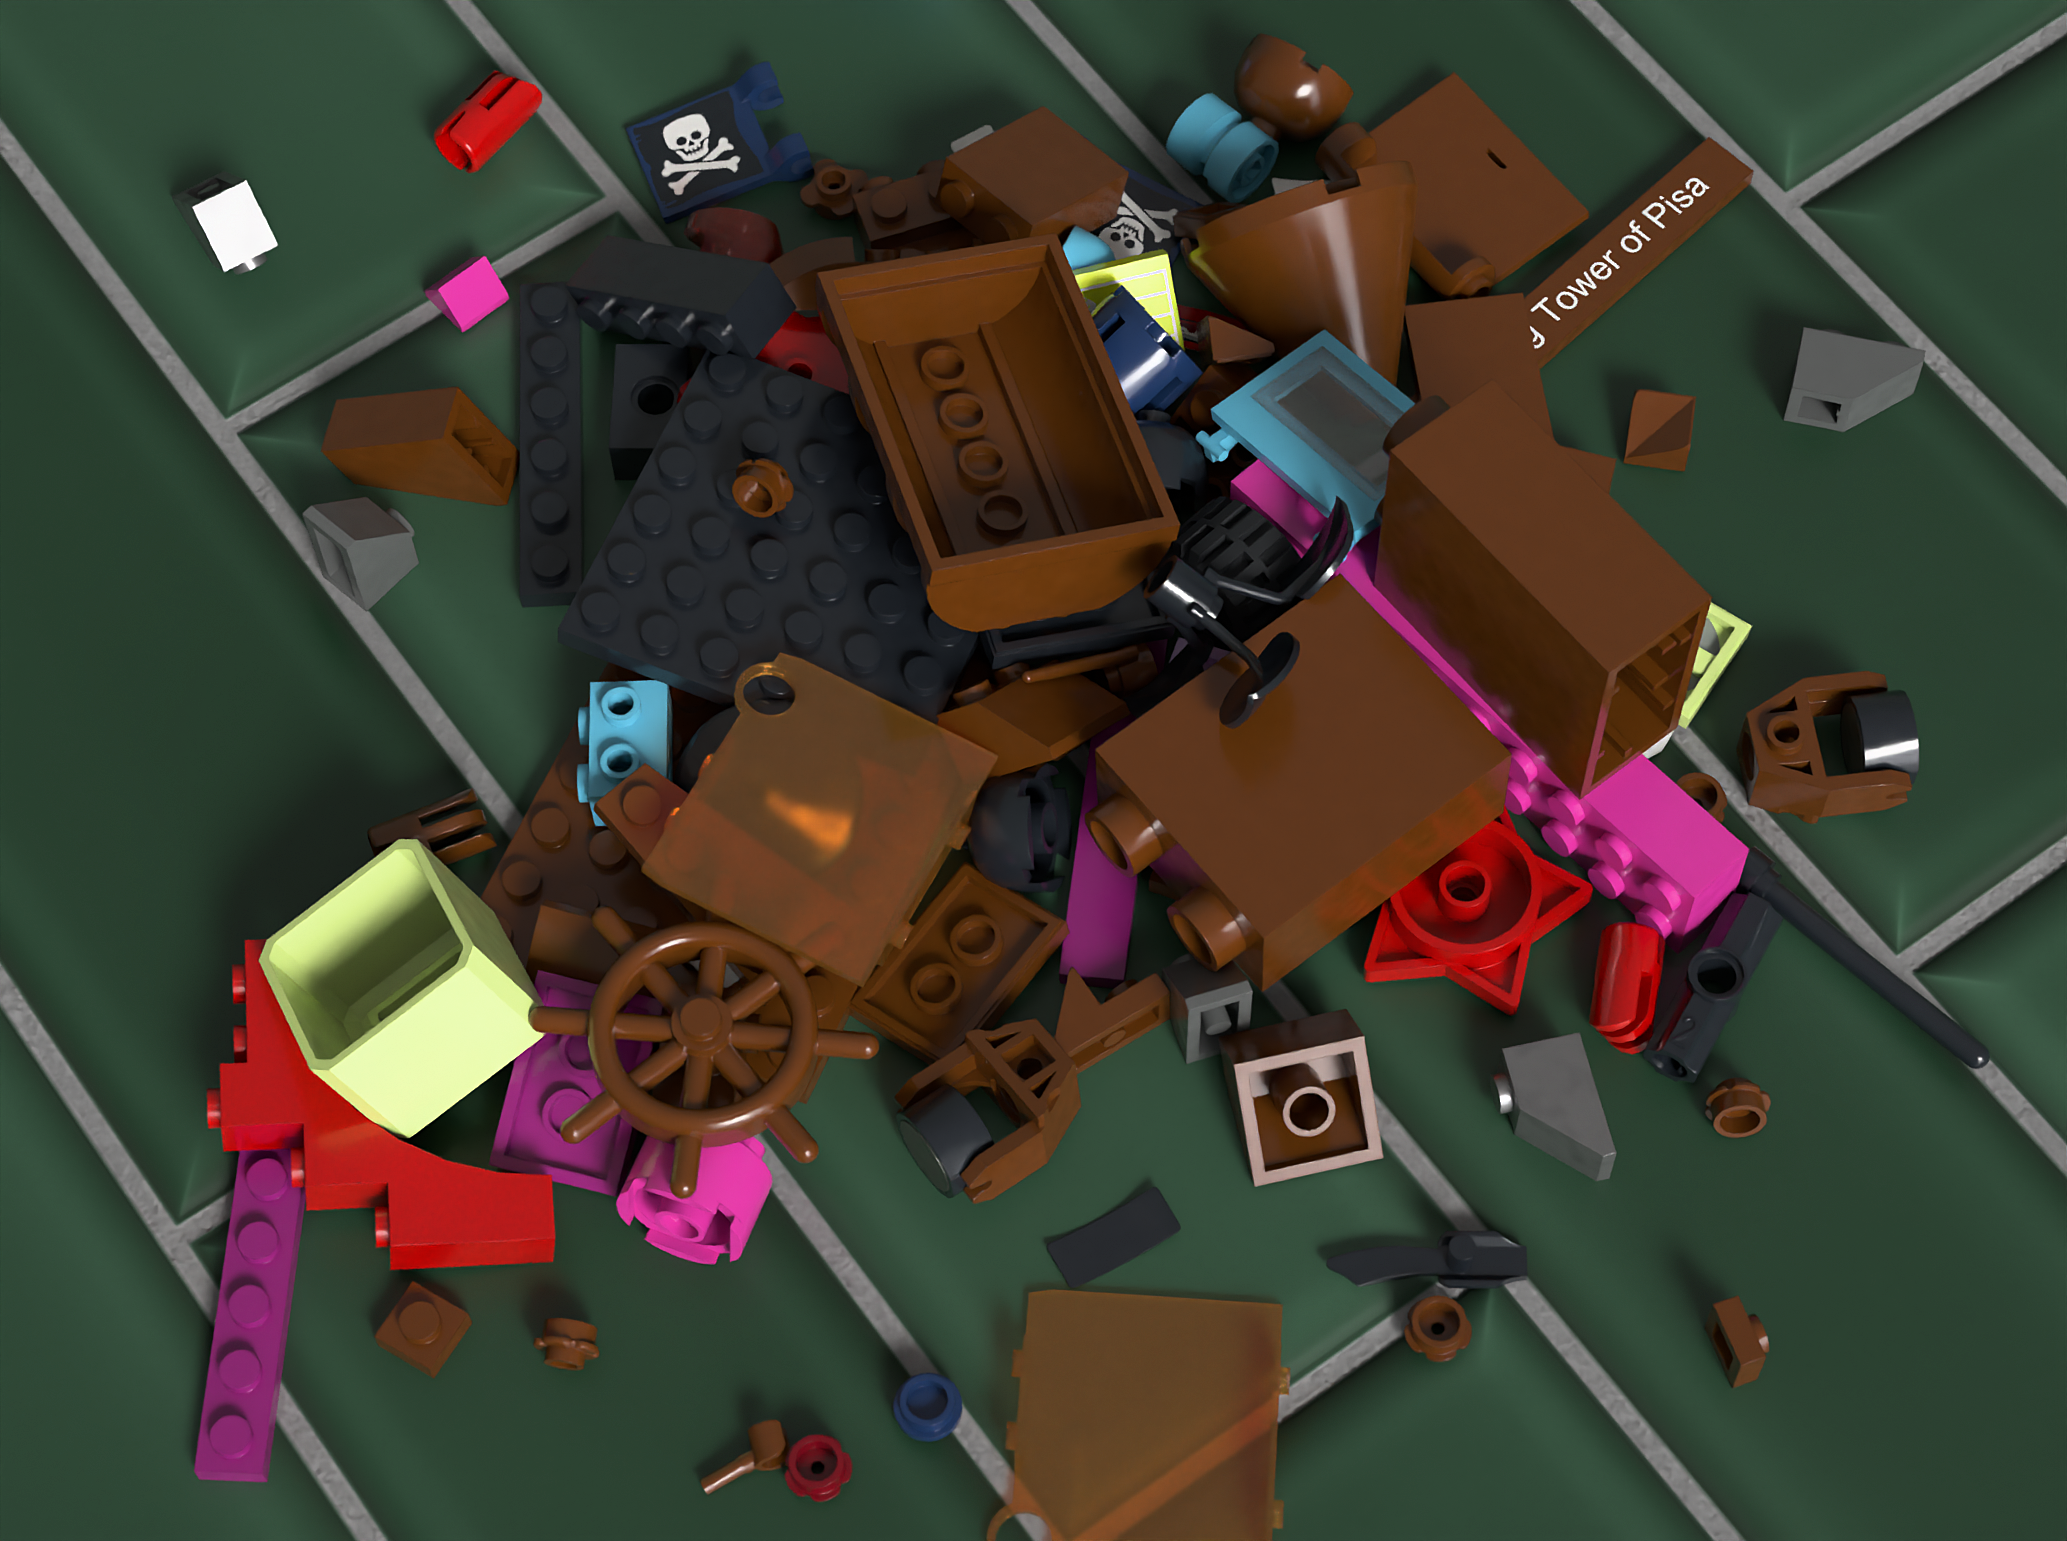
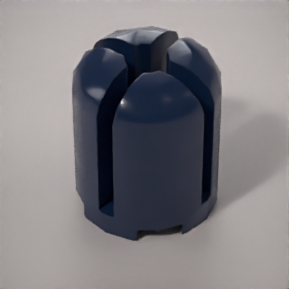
(1142, 353)

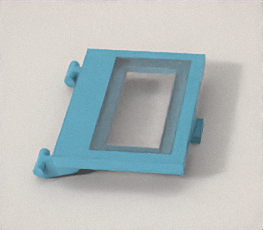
(1316, 426)

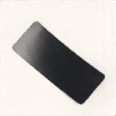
(1114, 1238)

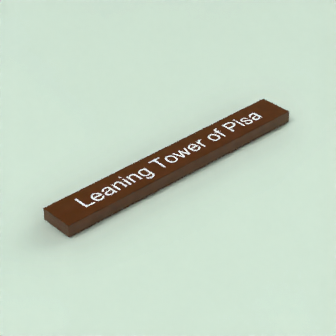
(1632, 246)

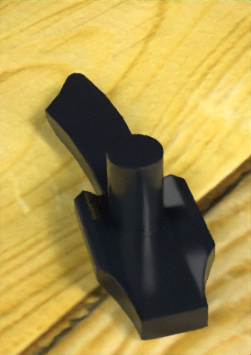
(1459, 1261)

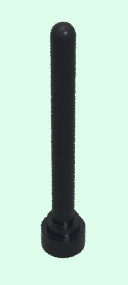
(1763, 881)

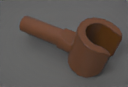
(768, 1452)

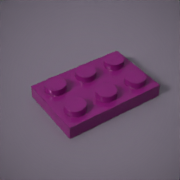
(553, 1083)

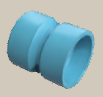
(1222, 148)

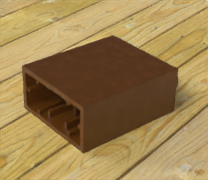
(1535, 585)
(1311, 804)

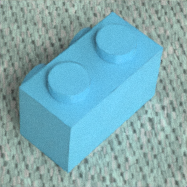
(624, 729)

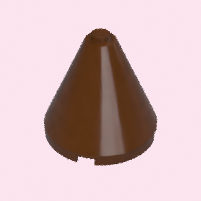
(1318, 262)

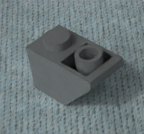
(1848, 378)

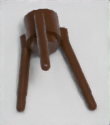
(1116, 670)

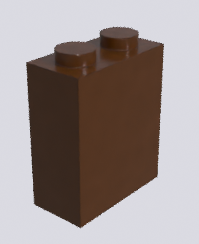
(1031, 182)

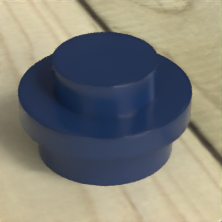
(927, 1407)

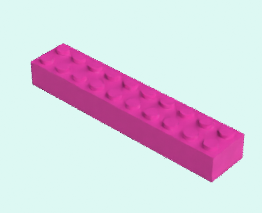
(1631, 833)

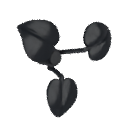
(1193, 601)

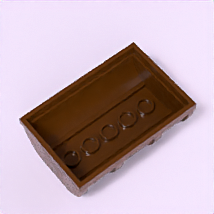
(999, 430)

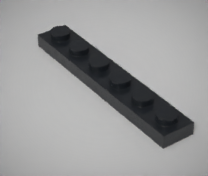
(551, 446)

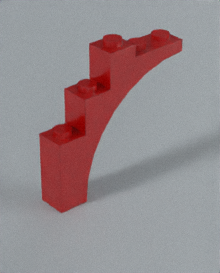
(424, 1205)

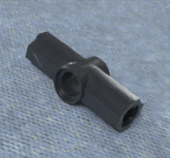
(1699, 1016)

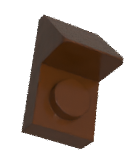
(1095, 1030)

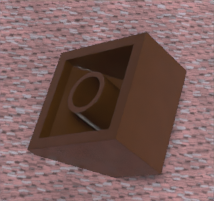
(1030, 720)
(1301, 1096)

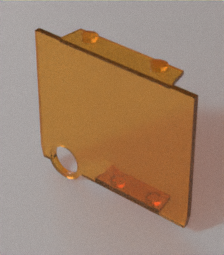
(822, 820)
(1147, 1418)

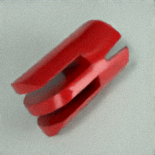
(486, 120)
(1627, 985)

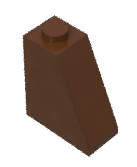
(422, 445)

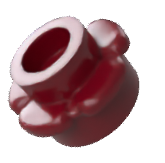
(815, 1450)

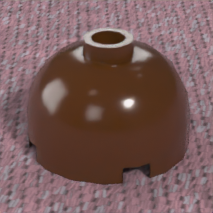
(1287, 93)

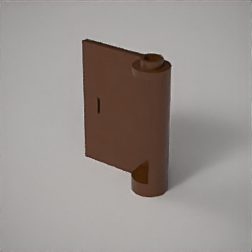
(1474, 210)

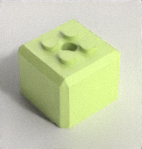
(402, 989)

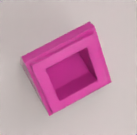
(468, 293)

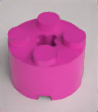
(719, 1213)

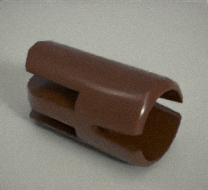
(438, 834)

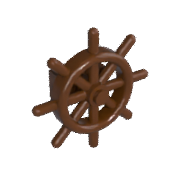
(700, 1072)

